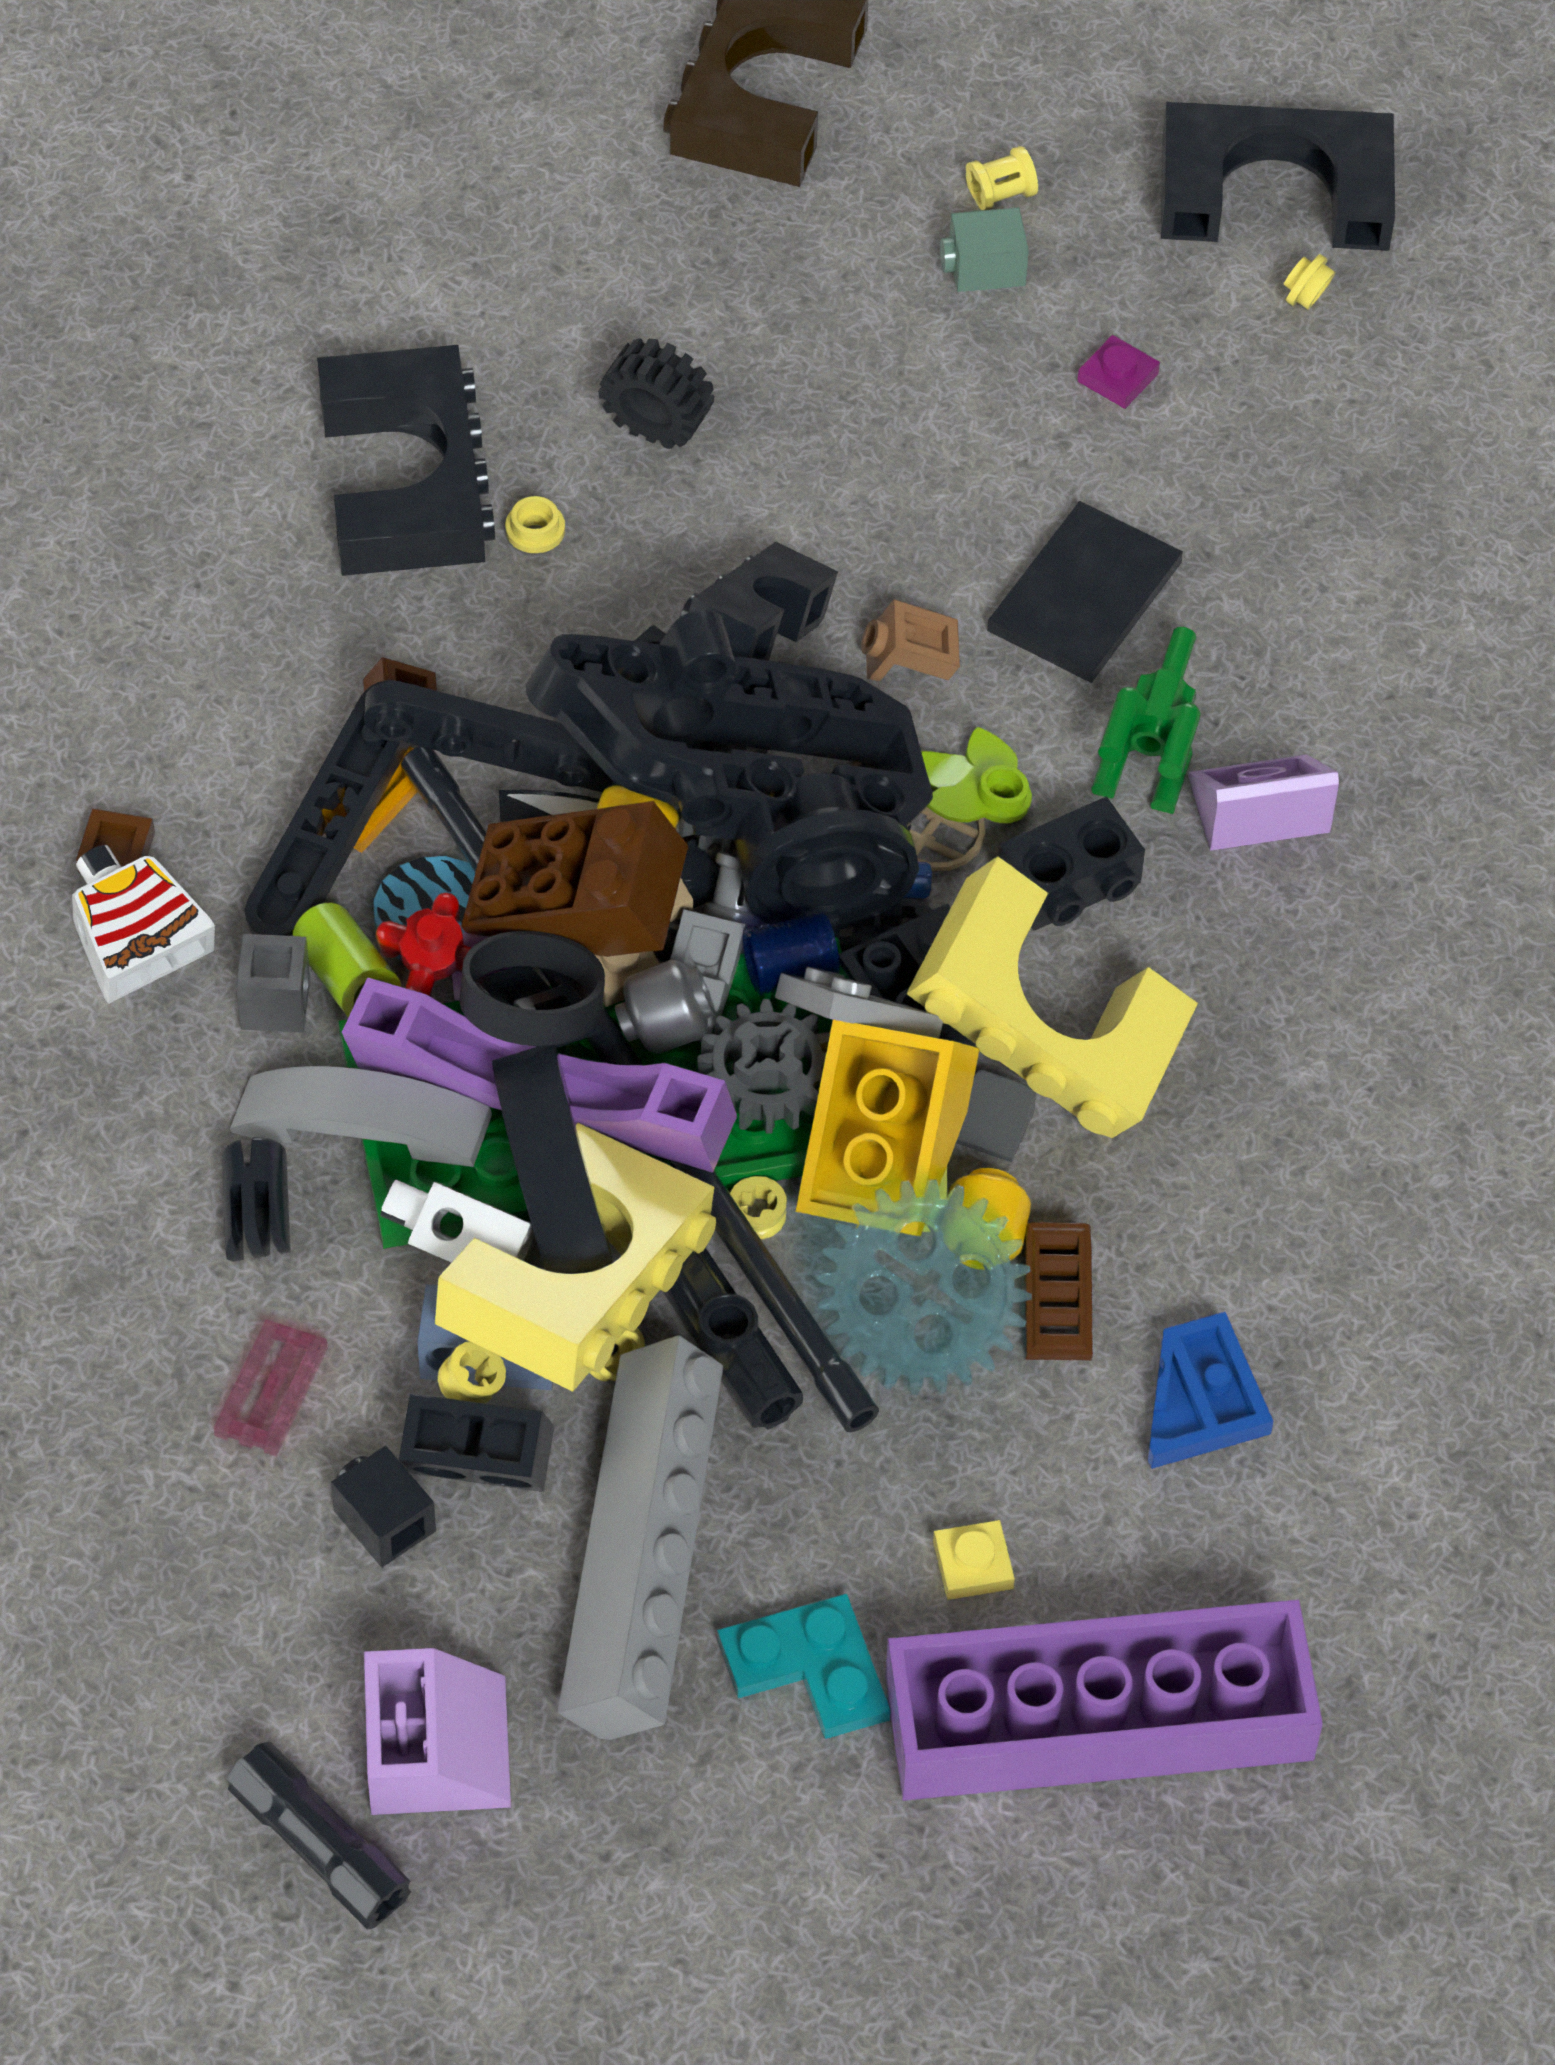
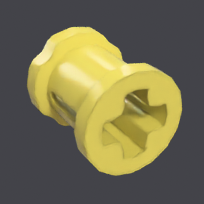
(1021, 178)

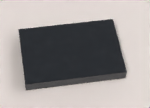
(1085, 591)

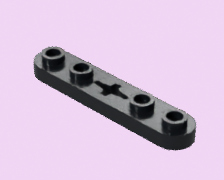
(481, 734)
(306, 862)

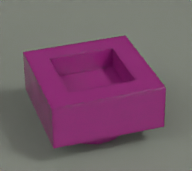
(1118, 371)

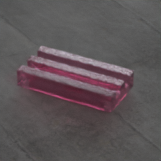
(251, 1433)

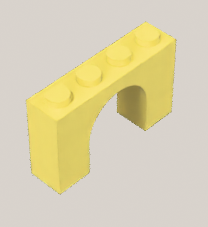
(977, 990)
(571, 1321)

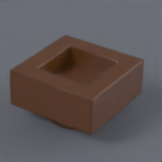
(124, 834)

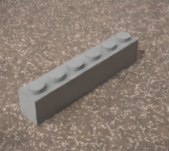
(641, 1540)

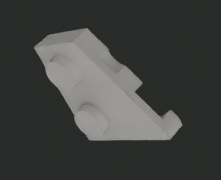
(851, 1002)

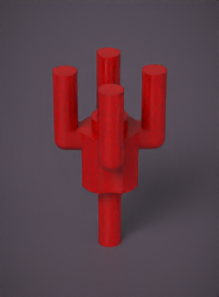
(428, 945)

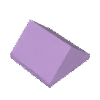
(1265, 800)

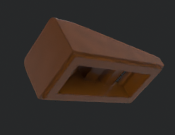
(1058, 1251)

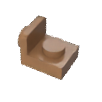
(913, 640)

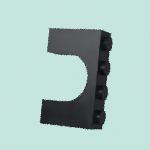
(1342, 148)
(438, 517)

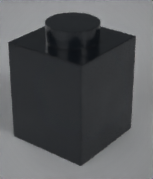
(383, 1505)

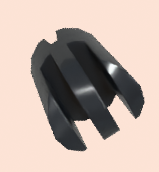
(255, 1199)

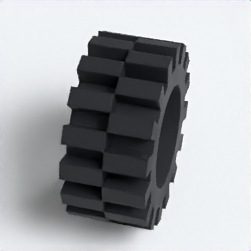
(656, 392)

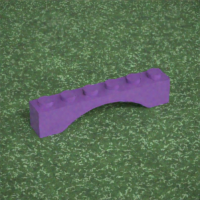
(643, 1107)

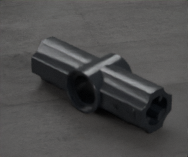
(749, 1362)

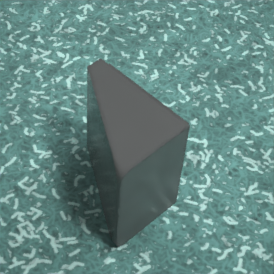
(997, 1115)

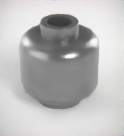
(665, 1006)

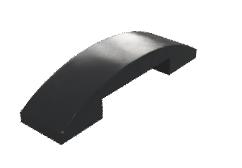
(551, 1161)

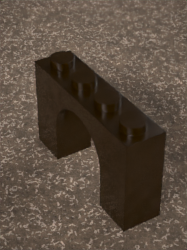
(742, 131)

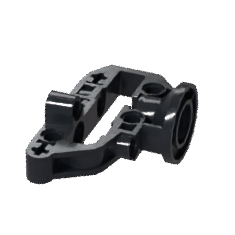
(798, 839)

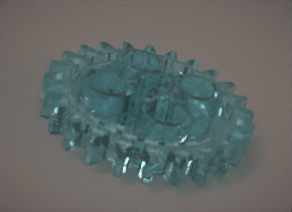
(957, 1237)

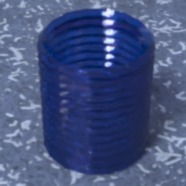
(789, 950)

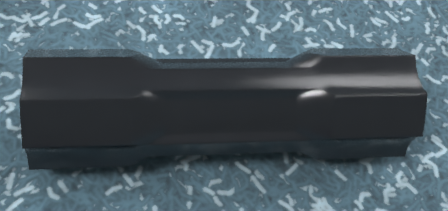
(352, 1868)

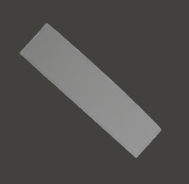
(364, 1105)

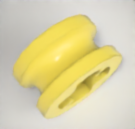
(761, 1187)
(489, 1374)

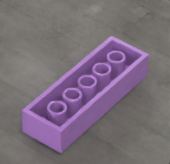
(1102, 1699)

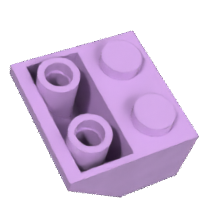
(434, 1733)

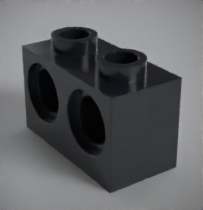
(1067, 857)
(476, 1442)

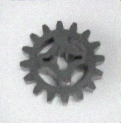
(767, 1063)

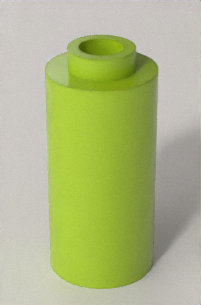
(341, 953)

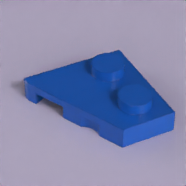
(1204, 1393)

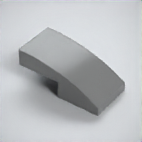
(714, 949)

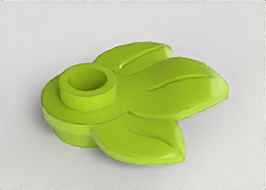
(970, 783)

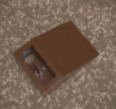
(583, 876)

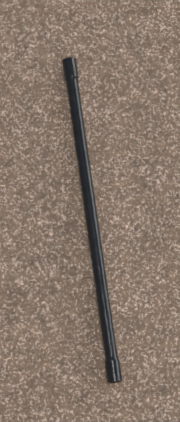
(831, 1374)

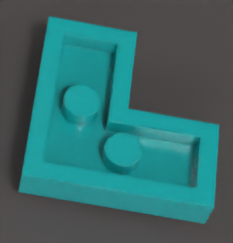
(812, 1645)

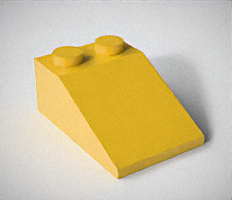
(883, 1117)

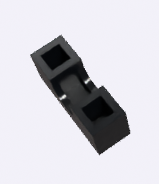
(767, 597)

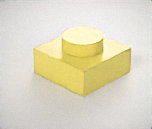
(973, 1560)

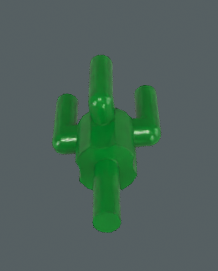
(1156, 721)

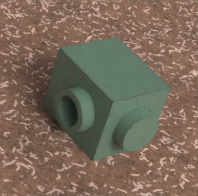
(986, 249)

